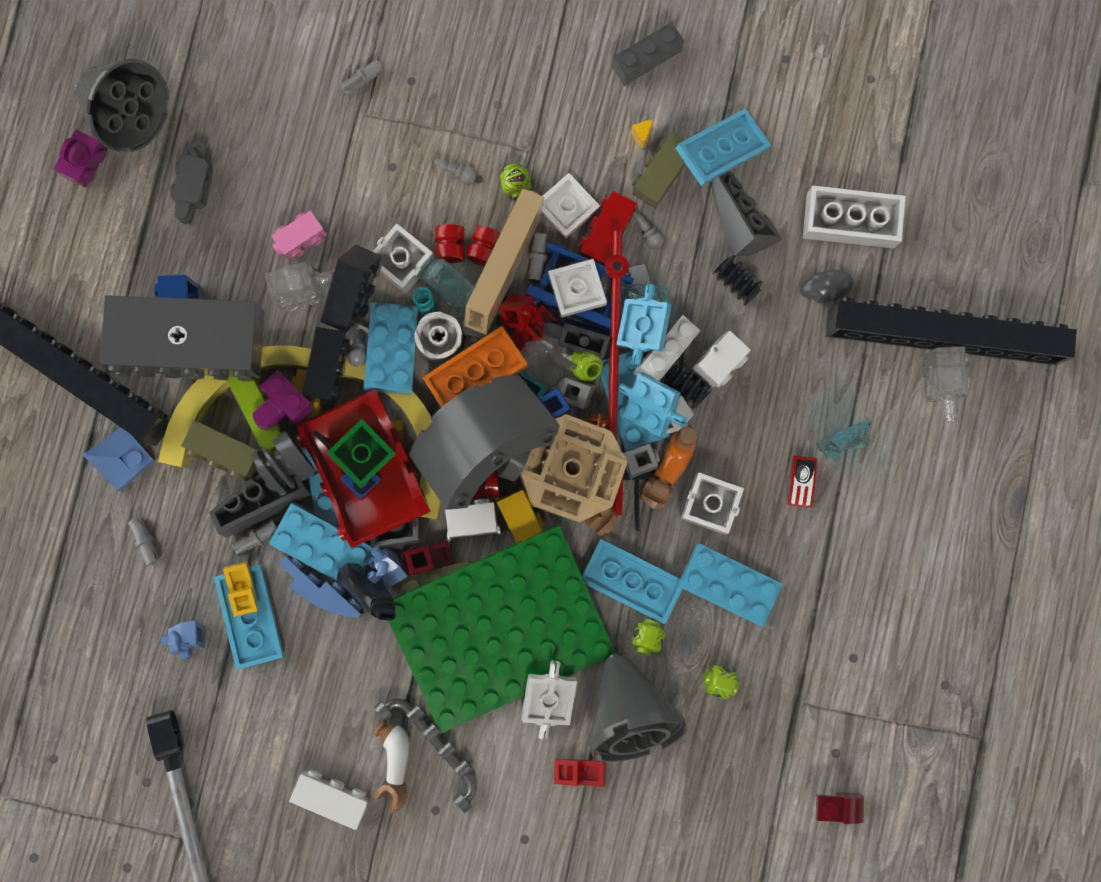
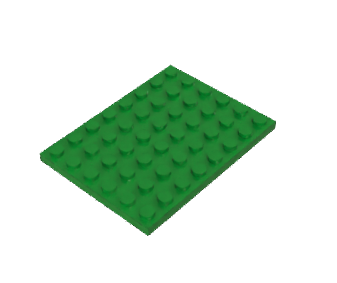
(496, 622)

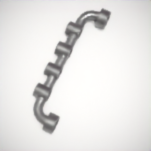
(446, 750)

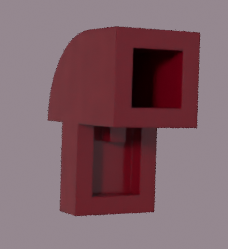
(428, 558)
(840, 808)

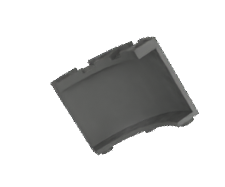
(479, 435)

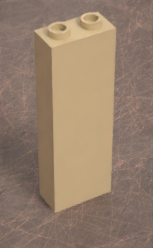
(504, 261)

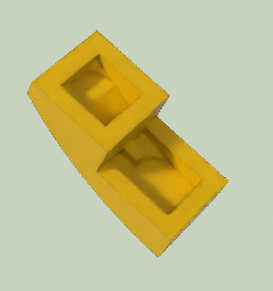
(241, 588)

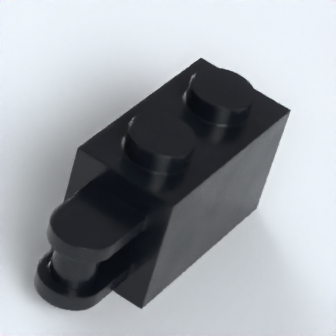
(578, 336)

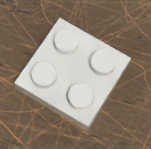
(568, 205)
(577, 288)

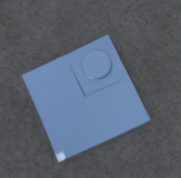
(119, 458)

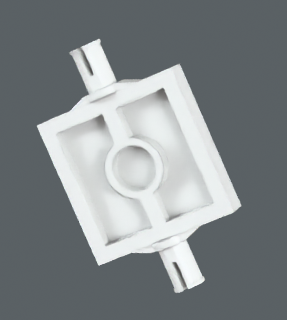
(549, 699)

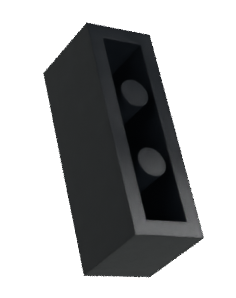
(326, 366)

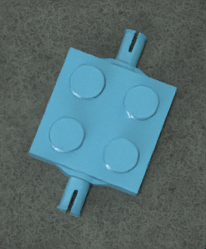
(644, 324)
(652, 404)

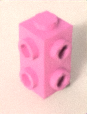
(298, 236)

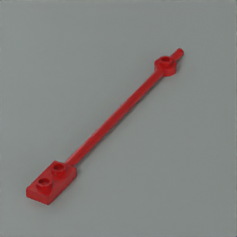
(614, 349)

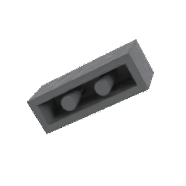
(647, 53)

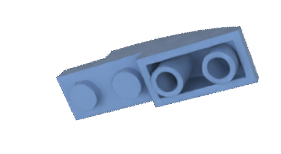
(327, 597)

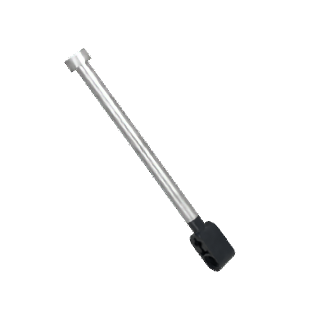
(167, 746)

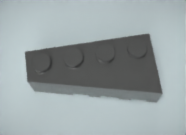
(254, 504)

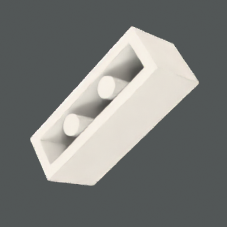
(676, 341)
(330, 799)

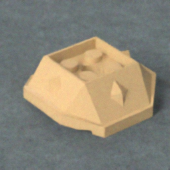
(597, 475)

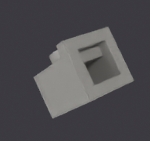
(585, 395)
(648, 454)

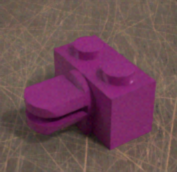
(80, 158)
(281, 403)

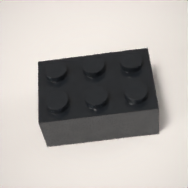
(351, 288)

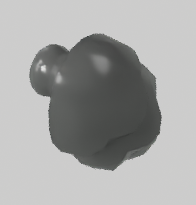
(827, 286)

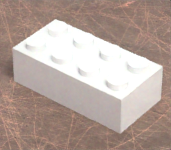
(854, 217)

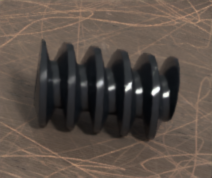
(739, 279)
(686, 383)

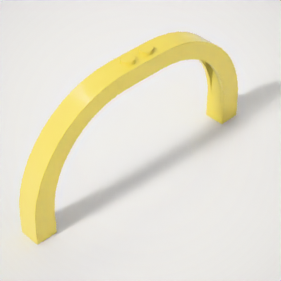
(206, 391)

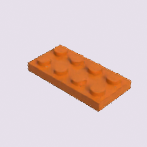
(478, 364)

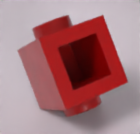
(517, 311)

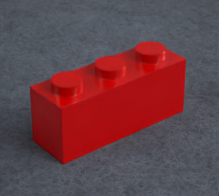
(614, 217)

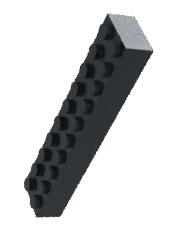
(939, 329)
(81, 378)

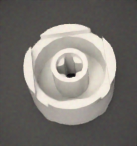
(443, 324)

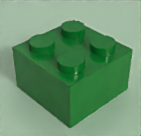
(360, 453)

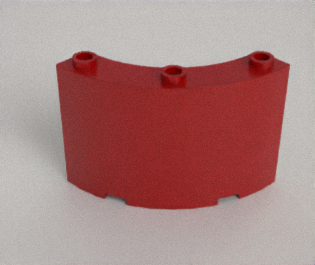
(392, 500)

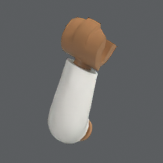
(397, 748)

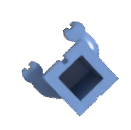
(388, 566)
(184, 636)

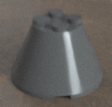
(123, 103)

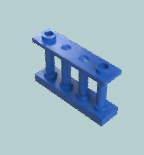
(542, 296)

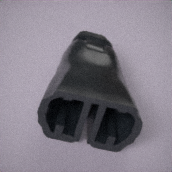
(373, 597)

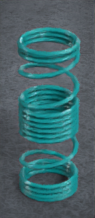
(424, 311)

